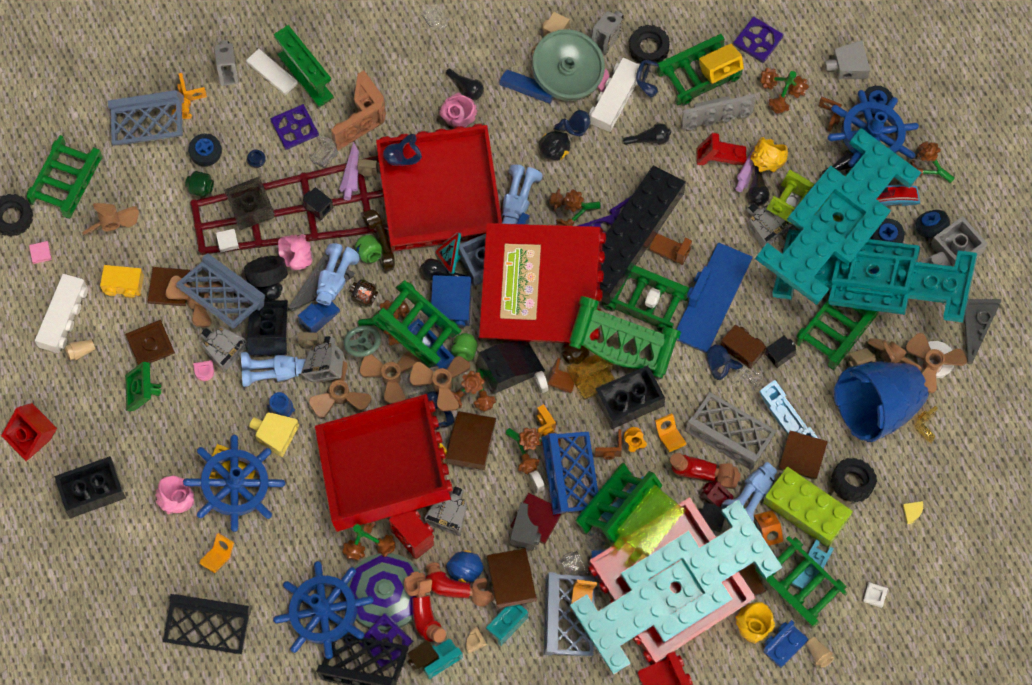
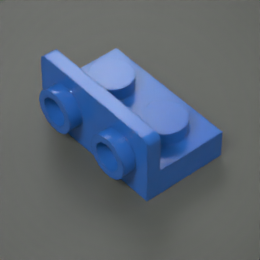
(784, 644)

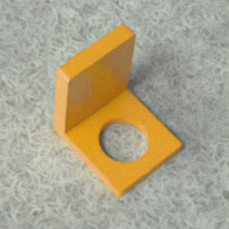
(188, 94)
(669, 436)
(217, 555)
(581, 588)

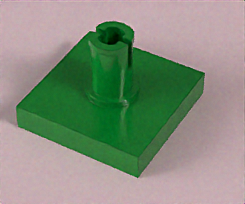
(139, 387)

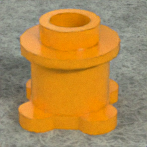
(185, 109)
(634, 438)

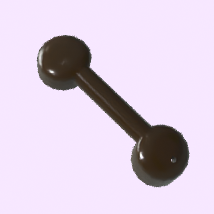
(373, 220)

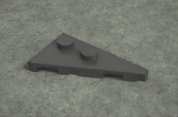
(308, 290)
(977, 322)

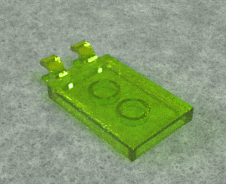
(649, 523)

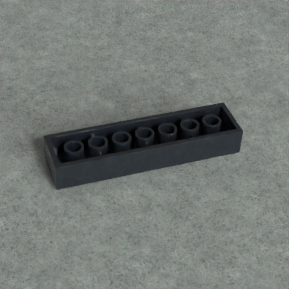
(637, 227)

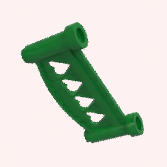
(590, 318)

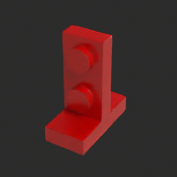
(719, 151)

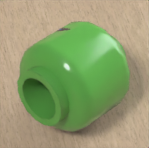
(368, 249)
(464, 346)

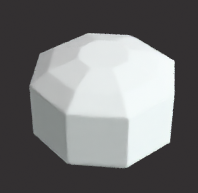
(652, 298)

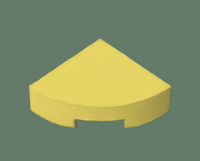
(912, 511)

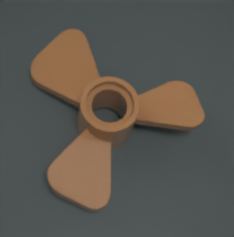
(111, 219)
(200, 316)
(920, 348)
(891, 352)
(374, 368)
(423, 375)
(323, 403)

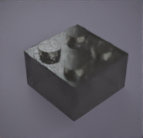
(249, 203)

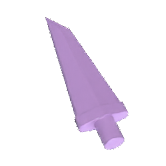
(745, 174)
(350, 178)

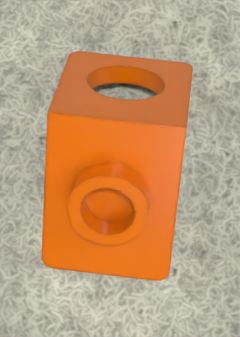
(769, 522)

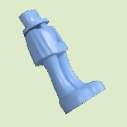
(512, 203)
(330, 282)
(284, 368)
(757, 484)

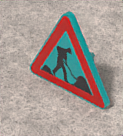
(448, 253)

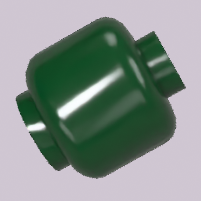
(199, 184)

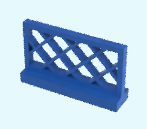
(555, 471)

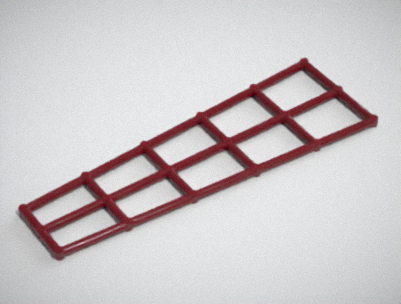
(364, 196)

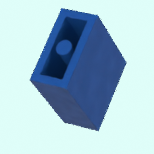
(453, 298)

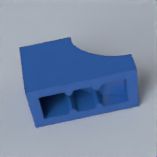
(317, 316)

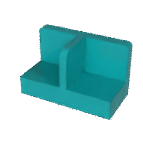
(507, 622)
(447, 654)

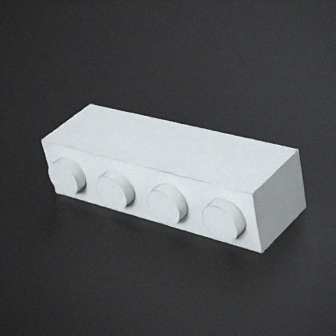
(615, 95)
(61, 313)

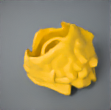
(769, 155)
(755, 622)

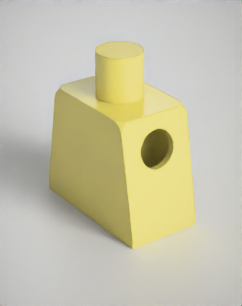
(275, 432)

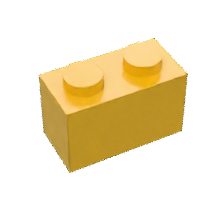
(721, 63)
(121, 281)

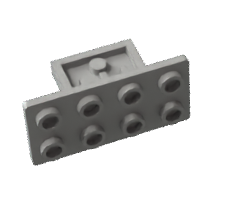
(717, 110)

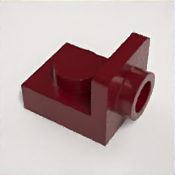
(715, 493)

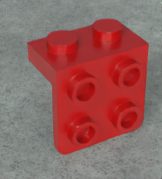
(665, 672)

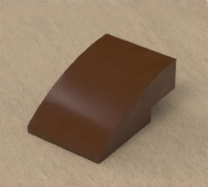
(471, 440)
(511, 578)

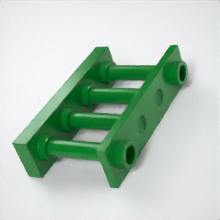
(684, 60)
(303, 66)
(75, 190)
(660, 283)
(400, 330)
(845, 342)
(607, 494)
(798, 599)

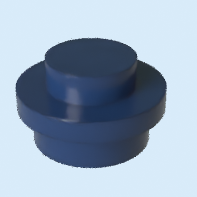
(256, 158)

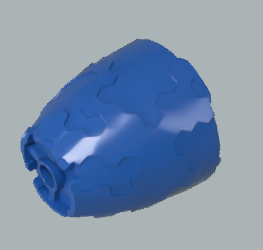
(879, 397)

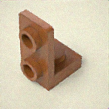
(671, 249)

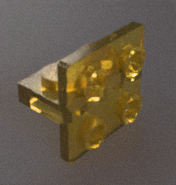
(590, 374)

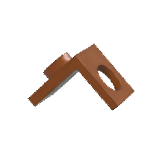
(835, 118)
(560, 379)
(610, 453)

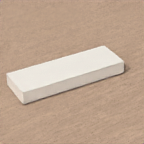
(272, 72)

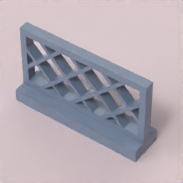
(144, 102)
(233, 283)
(552, 616)

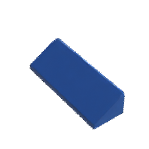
(524, 85)

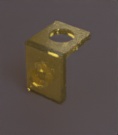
(922, 419)

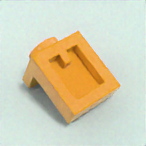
(546, 420)

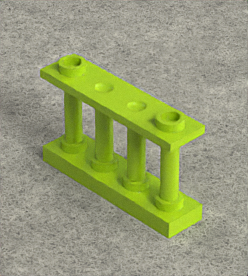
(792, 183)

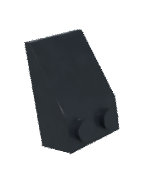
(268, 329)
(508, 364)

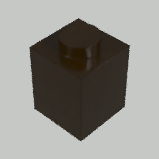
(422, 656)

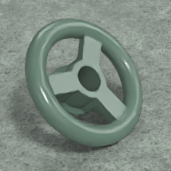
(362, 343)

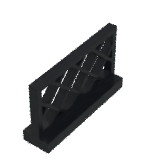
(208, 606)
(355, 677)

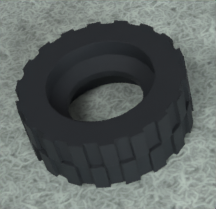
(655, 33)
(26, 215)
(265, 271)
(848, 491)

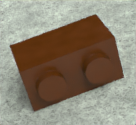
(743, 346)

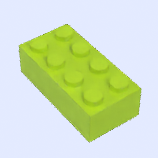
(807, 507)

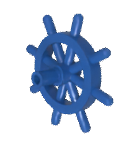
(874, 127)
(234, 482)
(323, 609)

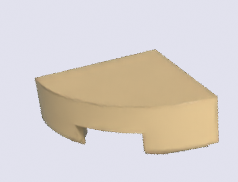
(474, 640)

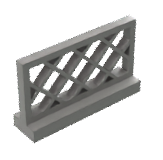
(719, 440)

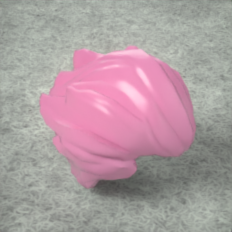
(458, 110)
(295, 251)
(173, 495)

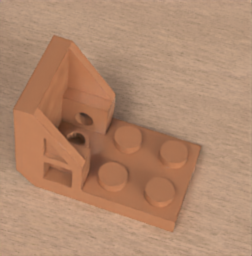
(369, 113)

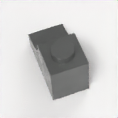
(524, 532)

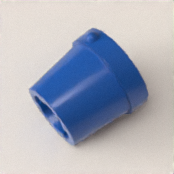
(280, 405)

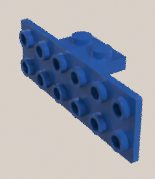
(712, 296)

